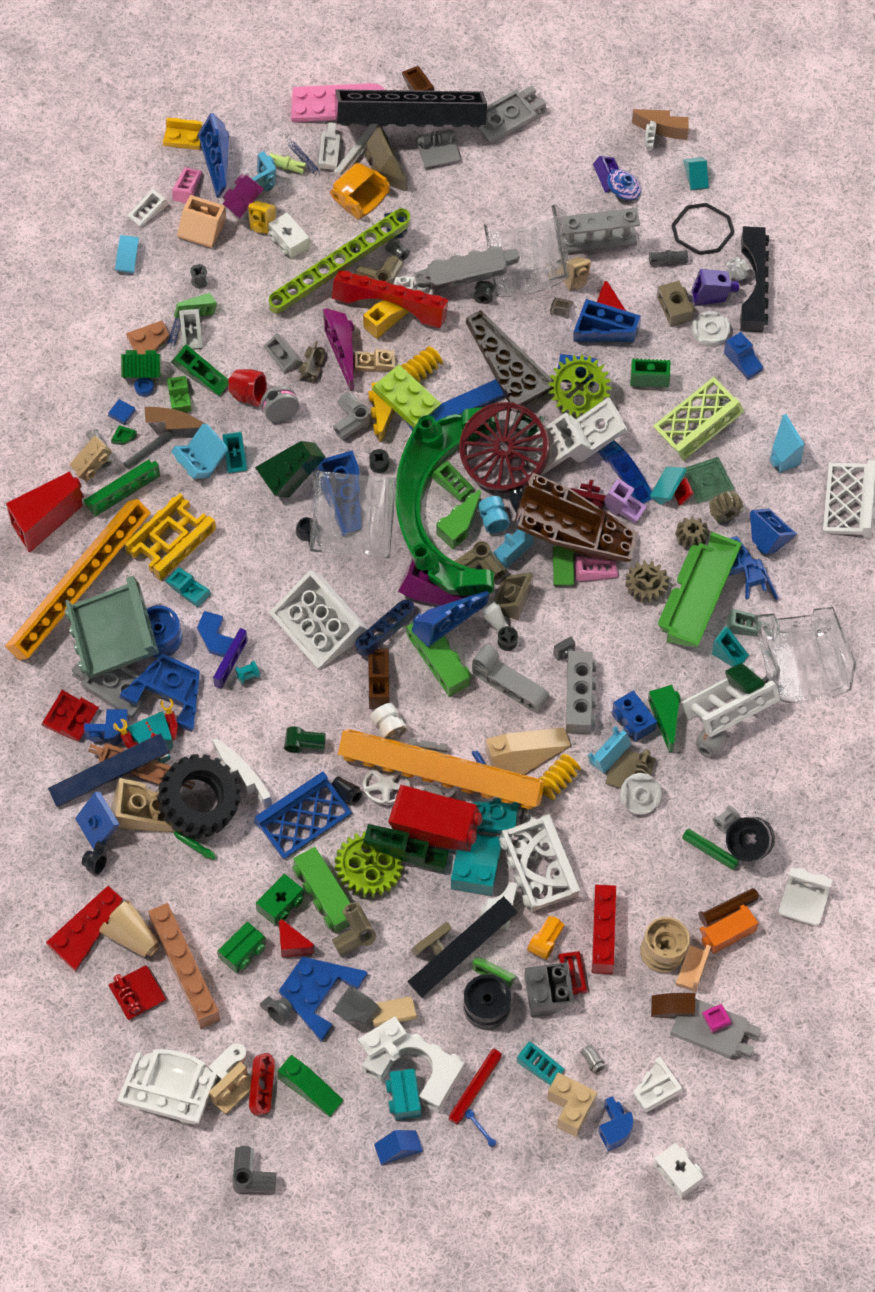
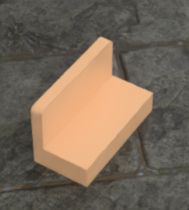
(693, 968)

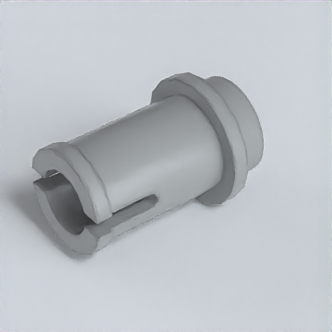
(590, 1055)

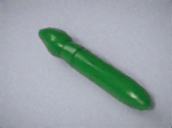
(207, 853)

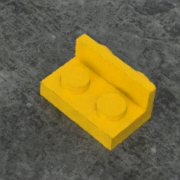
(182, 133)

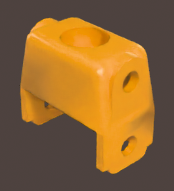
(360, 190)

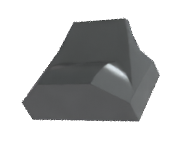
(356, 1007)

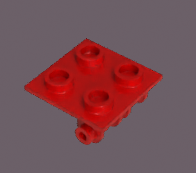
(136, 992)

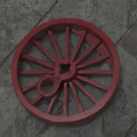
(481, 418)

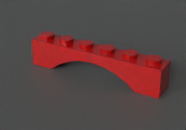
(426, 307)

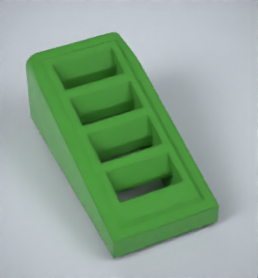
(205, 304)
(452, 472)

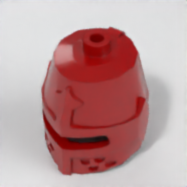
(248, 386)

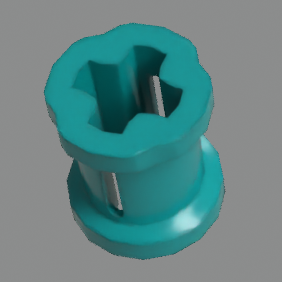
(242, 677)

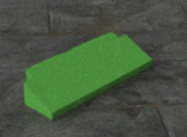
(701, 586)

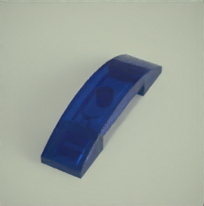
(626, 470)

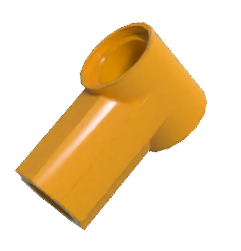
(544, 942)

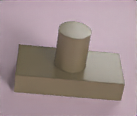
(432, 941)

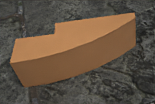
(666, 125)
(173, 418)

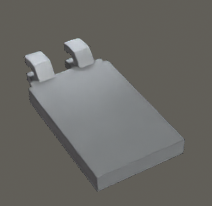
(511, 114)
(110, 685)
(722, 1042)

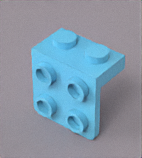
(266, 171)
(202, 453)

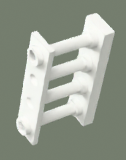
(730, 713)

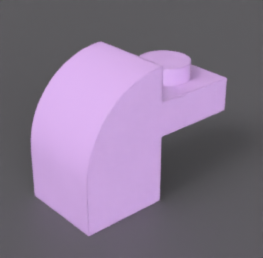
(619, 501)

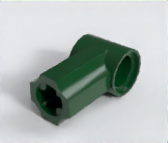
(298, 740)

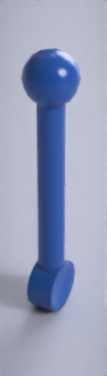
(470, 1115)

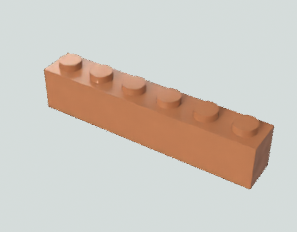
(184, 965)

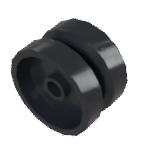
(487, 1001)

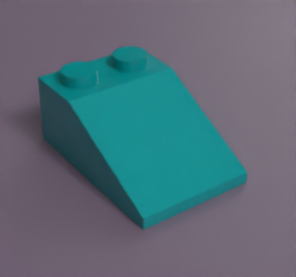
(477, 869)

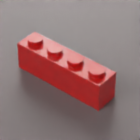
(603, 929)

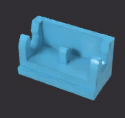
(610, 751)

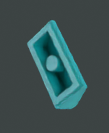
(667, 484)

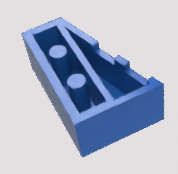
(605, 324)

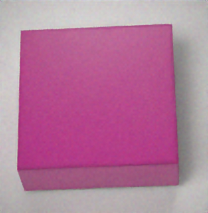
(716, 1018)

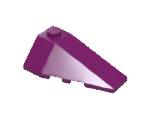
(339, 334)
(419, 587)

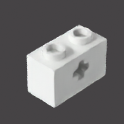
(288, 235)
(680, 1181)

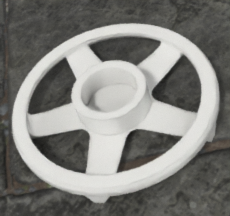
(385, 784)

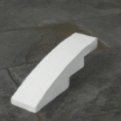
(242, 770)

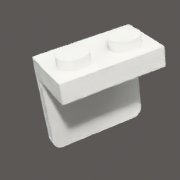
(805, 896)

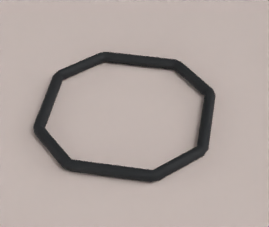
(712, 208)

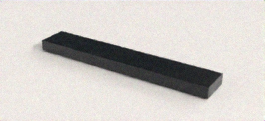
(462, 947)

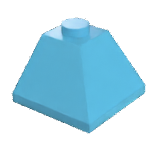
(787, 447)

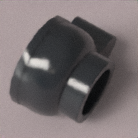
(303, 529)
(96, 860)

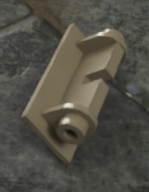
(313, 356)

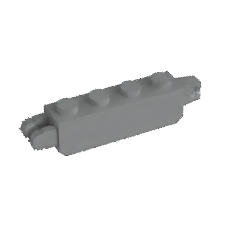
(467, 268)

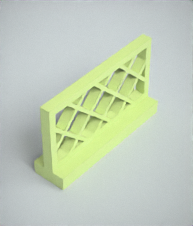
(707, 426)

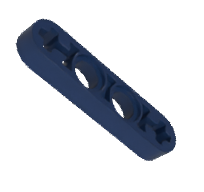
(388, 629)

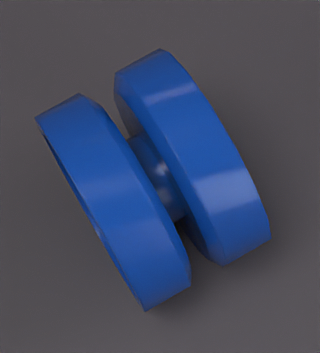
(166, 629)

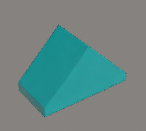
(696, 173)
(235, 455)
(728, 648)

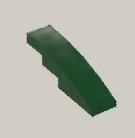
(407, 849)

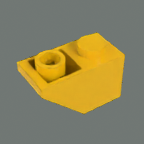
(260, 216)

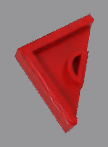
(608, 297)

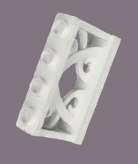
(547, 836)

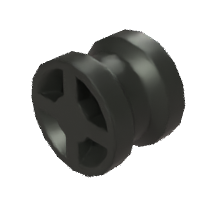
(484, 292)
(379, 466)
(510, 635)

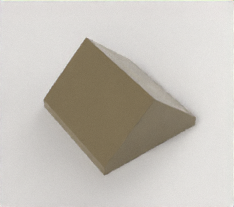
(513, 594)

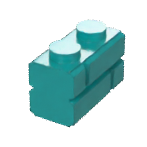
(404, 1093)

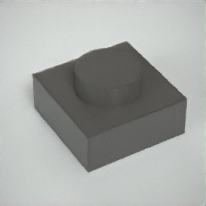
(562, 648)

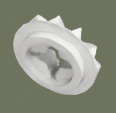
(650, 136)

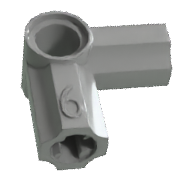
(353, 421)

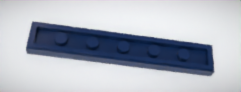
(109, 770)

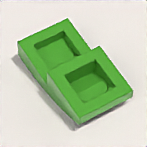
(179, 394)
(562, 567)

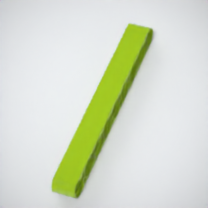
(343, 252)

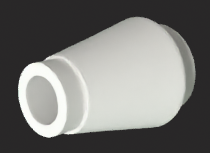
(494, 615)

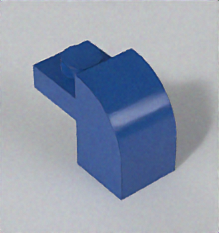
(105, 731)
(618, 1130)

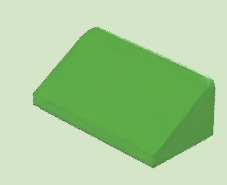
(483, 966)

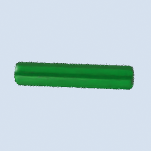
(710, 849)

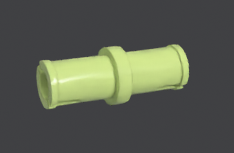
(288, 163)

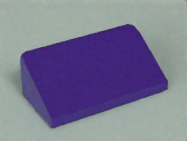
(603, 166)

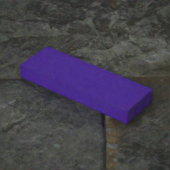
(230, 658)

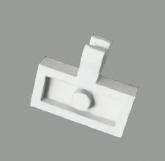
(383, 1039)

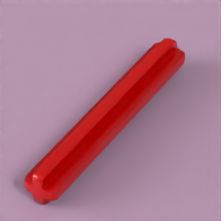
(475, 1086)

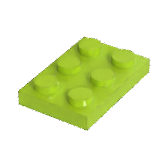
(406, 395)

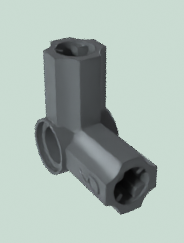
(243, 1168)

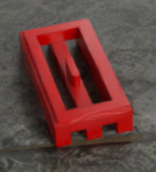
(575, 989)

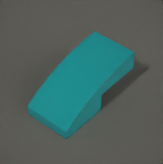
(187, 587)

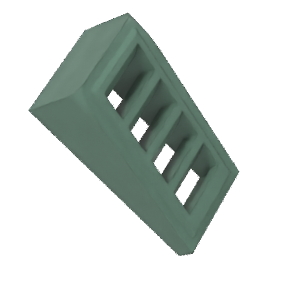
(739, 628)

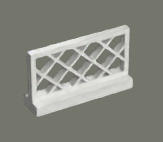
(867, 504)

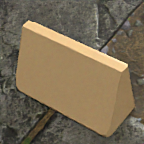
(400, 1008)

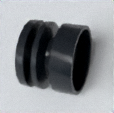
(738, 838)

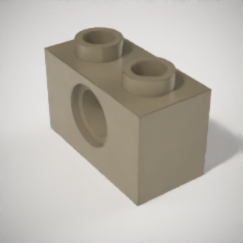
(668, 296)

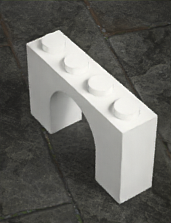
(445, 1069)

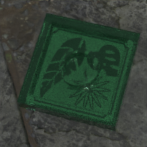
(708, 479)

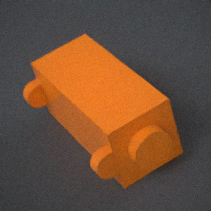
(729, 930)

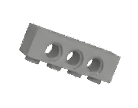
(580, 663)

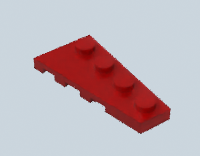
(80, 933)

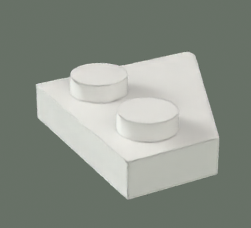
(657, 1087)

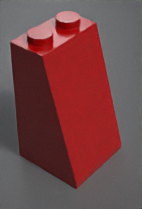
(44, 509)
(435, 818)

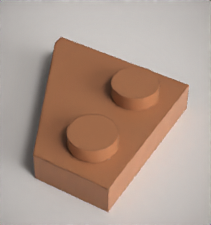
(148, 337)

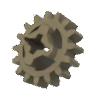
(640, 587)

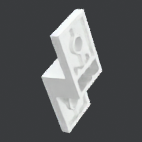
(579, 436)

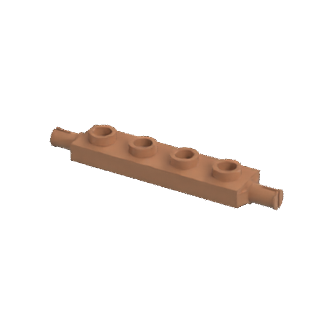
(152, 771)

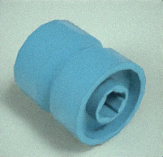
(493, 514)

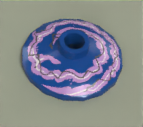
(624, 184)

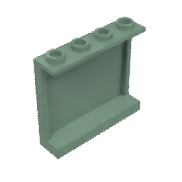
(111, 629)

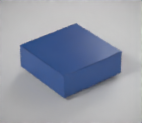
(121, 412)

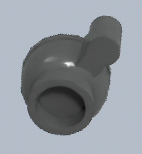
(278, 1010)

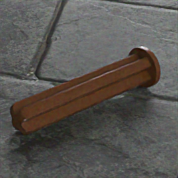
(728, 906)

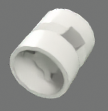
(387, 721)

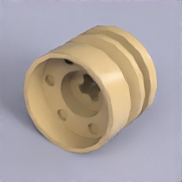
(665, 933)

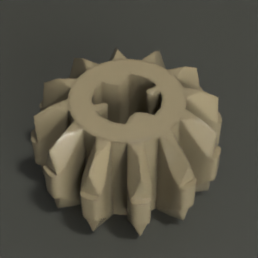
(726, 506)
(692, 532)

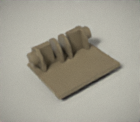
(629, 764)

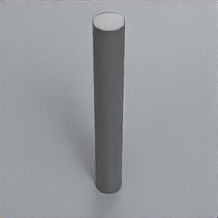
(149, 448)

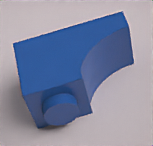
(741, 354)

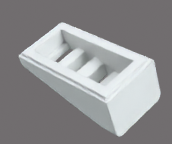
(147, 200)

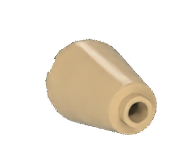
(130, 930)

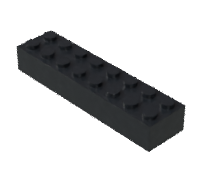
(410, 108)

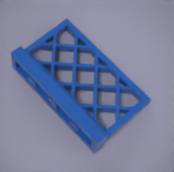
(296, 799)

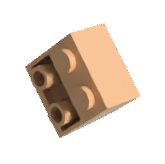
(201, 221)

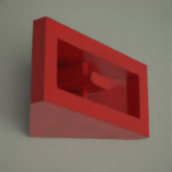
(293, 942)

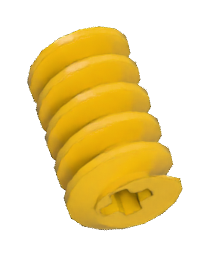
(422, 363)
(558, 774)

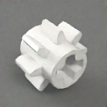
(737, 268)

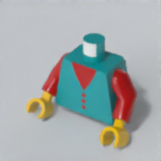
(149, 727)

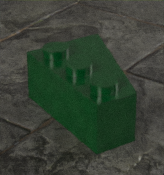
(290, 468)

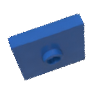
(97, 820)

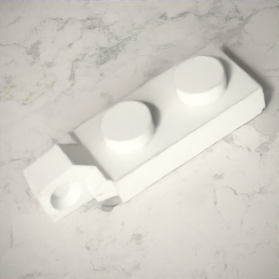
(329, 148)

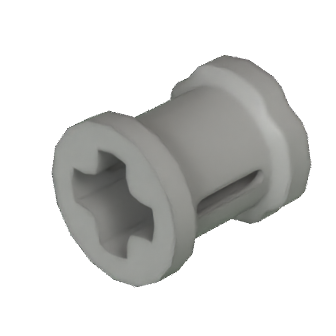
(730, 813)

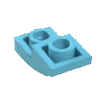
(127, 254)

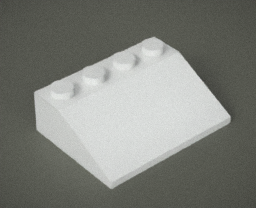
(318, 619)

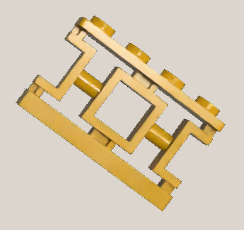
(180, 547)

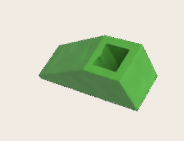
(457, 524)

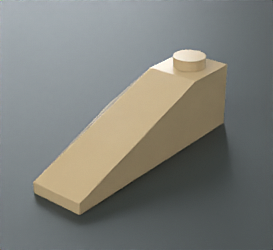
(525, 750)
(138, 808)

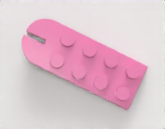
(318, 102)

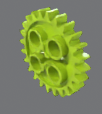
(567, 372)
(356, 877)

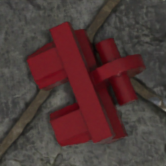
(596, 499)

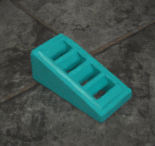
(528, 1064)

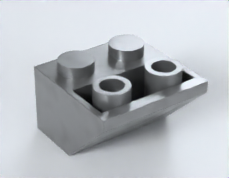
(548, 988)

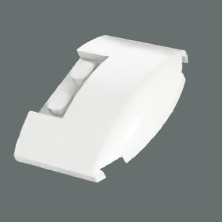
(168, 1085)

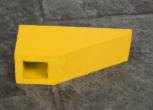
(382, 317)
(381, 412)

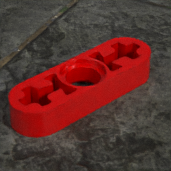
(265, 1072)

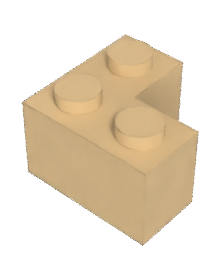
(575, 1100)

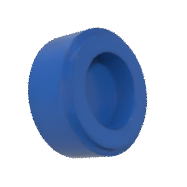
(144, 387)

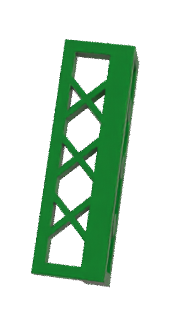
(122, 487)

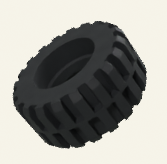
(217, 778)

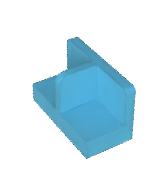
(513, 547)

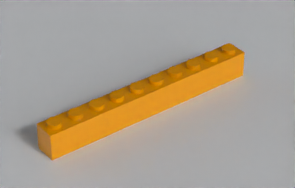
(77, 579)
(442, 768)

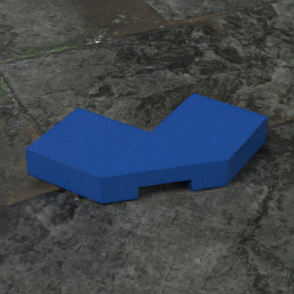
(208, 630)

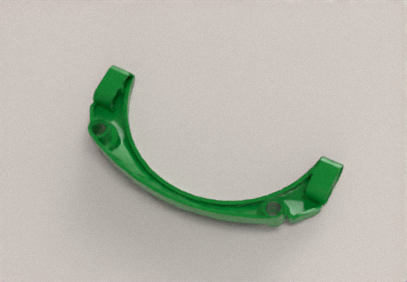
(423, 453)

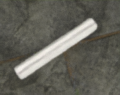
(355, 152)

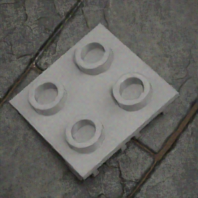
(438, 148)

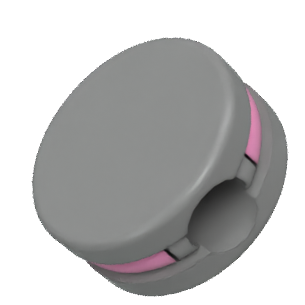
(280, 404)

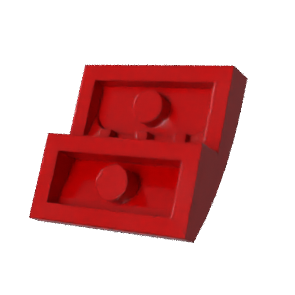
(69, 715)

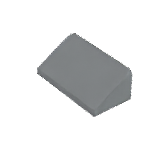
(282, 353)

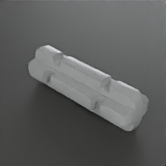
(442, 748)

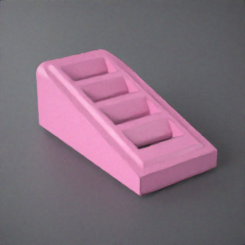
(181, 194)
(594, 574)

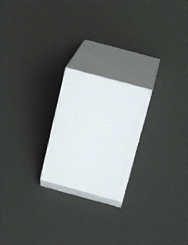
(191, 328)

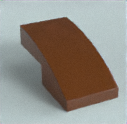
(673, 1004)

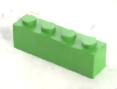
(442, 662)
(323, 888)

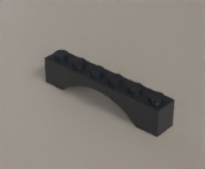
(754, 249)

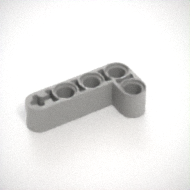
(508, 681)

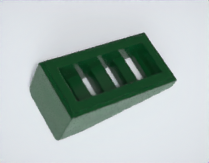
(743, 678)

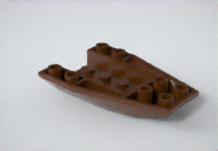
(572, 522)

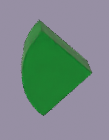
(123, 434)

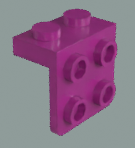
(242, 195)

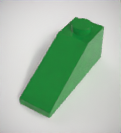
(200, 370)
(665, 705)
(309, 1085)

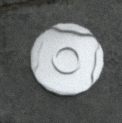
(716, 330)
(640, 793)

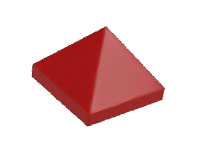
(683, 492)

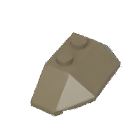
(384, 160)

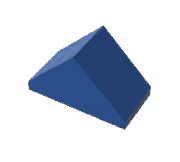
(398, 1146)

